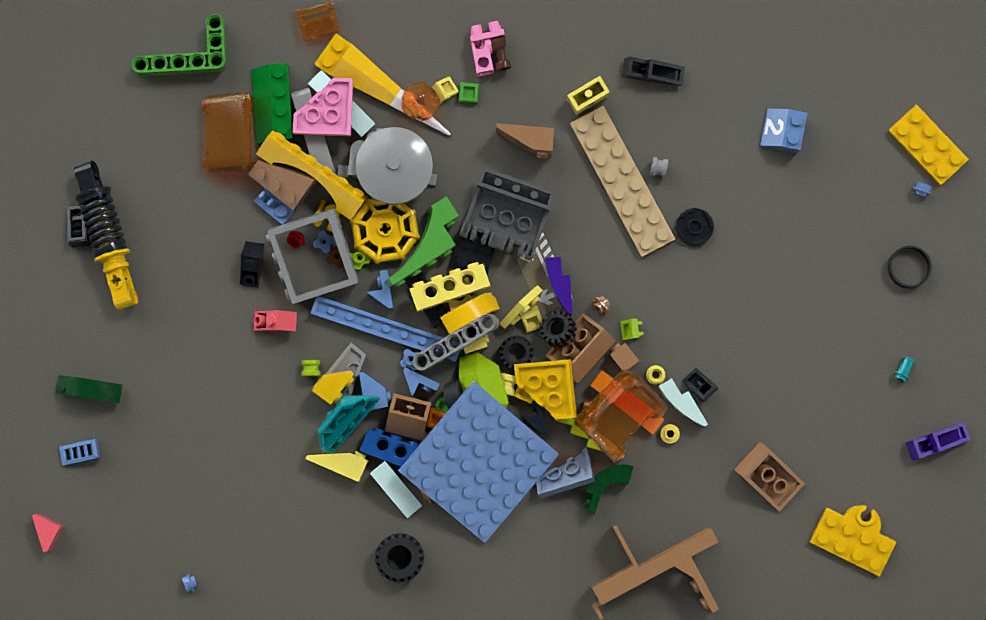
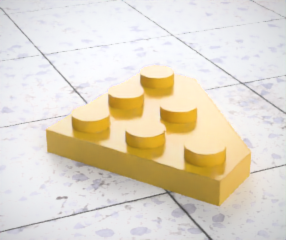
(549, 385)

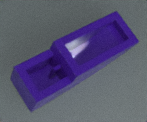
(560, 284)
(937, 441)

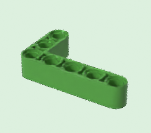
(189, 58)

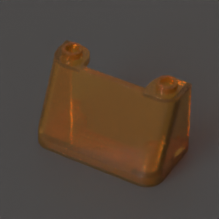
(228, 133)
(619, 413)

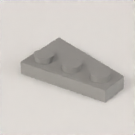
(352, 360)

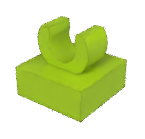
(630, 329)

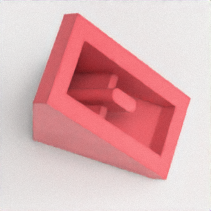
(47, 531)

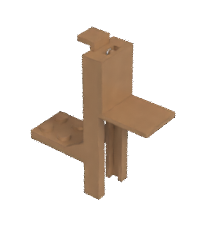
(676, 556)

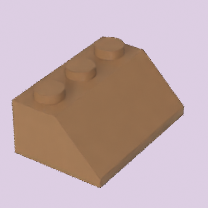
(585, 349)

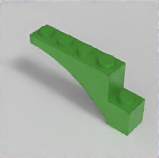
(433, 242)

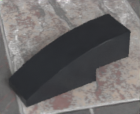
(653, 71)

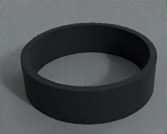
(927, 258)

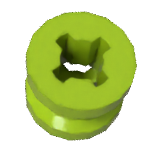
(310, 368)

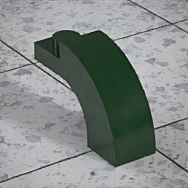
(89, 389)
(604, 478)

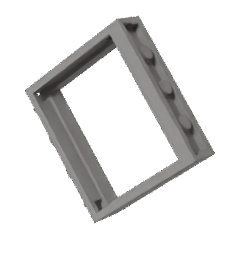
(342, 246)

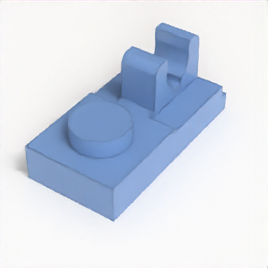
(274, 206)

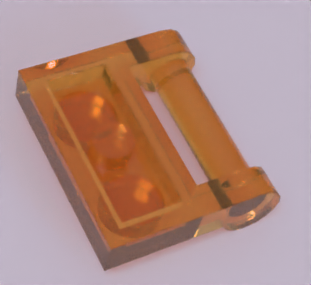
(318, 26)

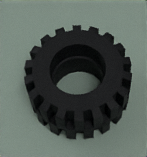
(392, 573)

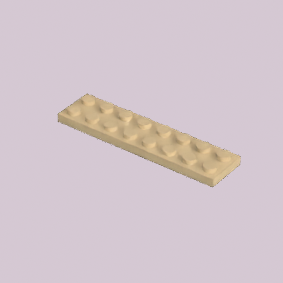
(622, 181)

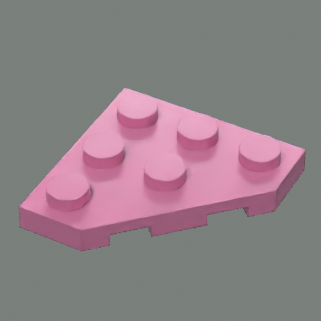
(327, 111)

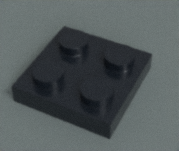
(471, 252)

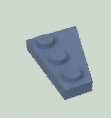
(574, 473)

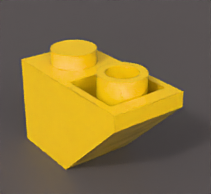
(331, 384)

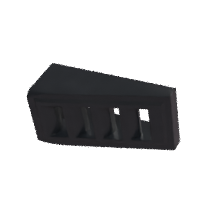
(82, 237)

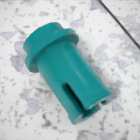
(904, 369)

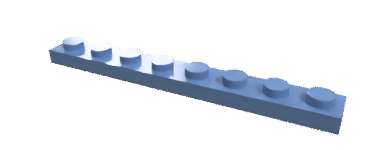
(377, 326)

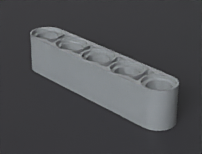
(316, 143)
(446, 343)

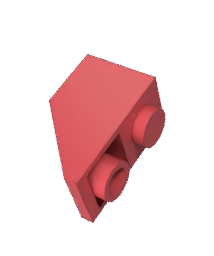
(275, 321)

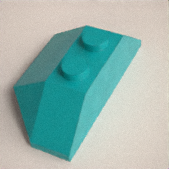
(343, 420)

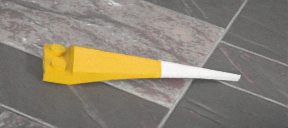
(344, 60)

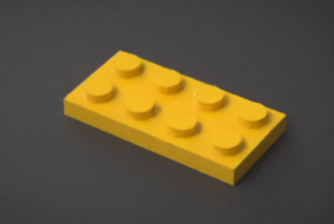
(928, 145)

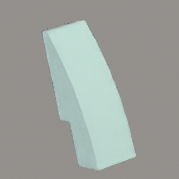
(682, 403)
(396, 489)

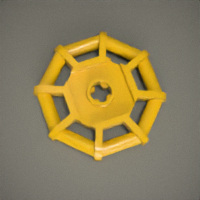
(380, 239)

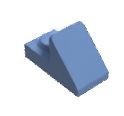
(383, 296)
(414, 379)

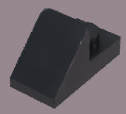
(537, 421)

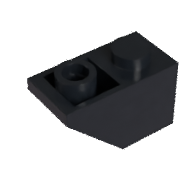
(251, 264)

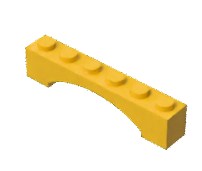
(279, 150)

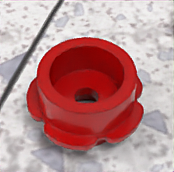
(295, 239)

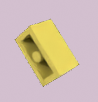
(588, 95)

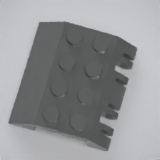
(508, 212)

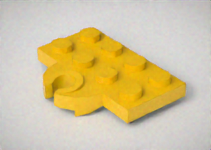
(853, 538)

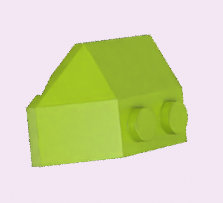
(485, 373)

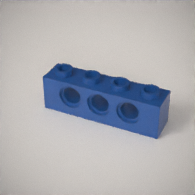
(370, 446)

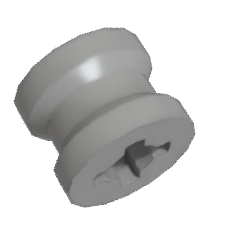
(659, 167)

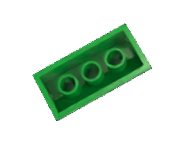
(272, 101)

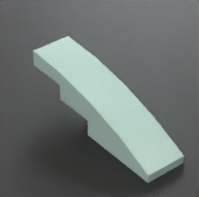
(360, 121)

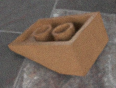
(532, 139)
(769, 476)

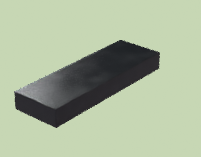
(432, 313)

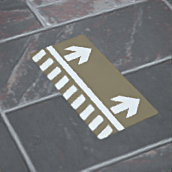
(536, 274)

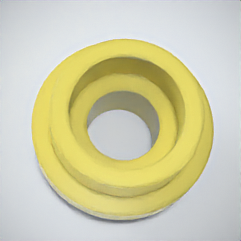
(660, 370)
(665, 438)

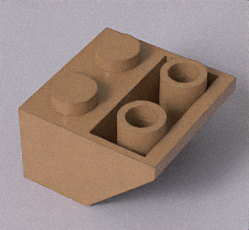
(408, 416)

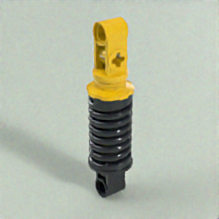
(104, 233)

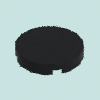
(694, 226)

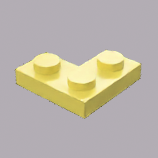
(521, 307)

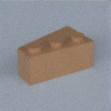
(283, 181)

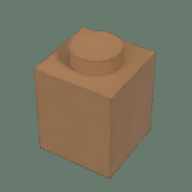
(623, 356)

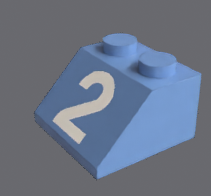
(784, 129)

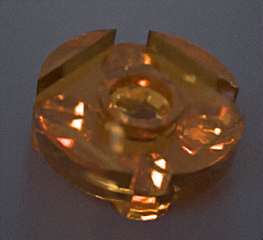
(424, 92)

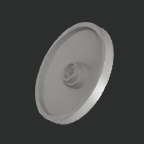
(394, 165)

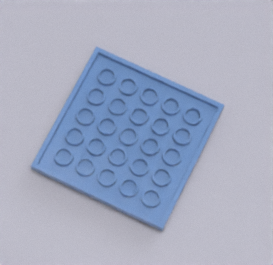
(478, 462)

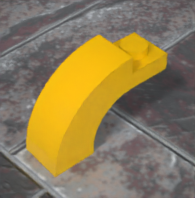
(469, 311)

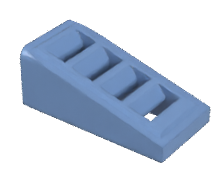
(94, 448)

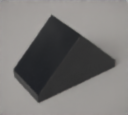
(700, 385)

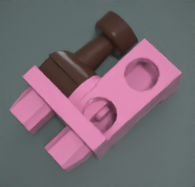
(487, 43)

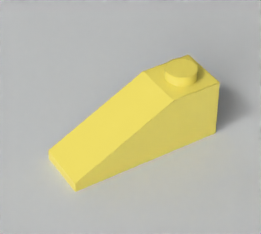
(343, 463)

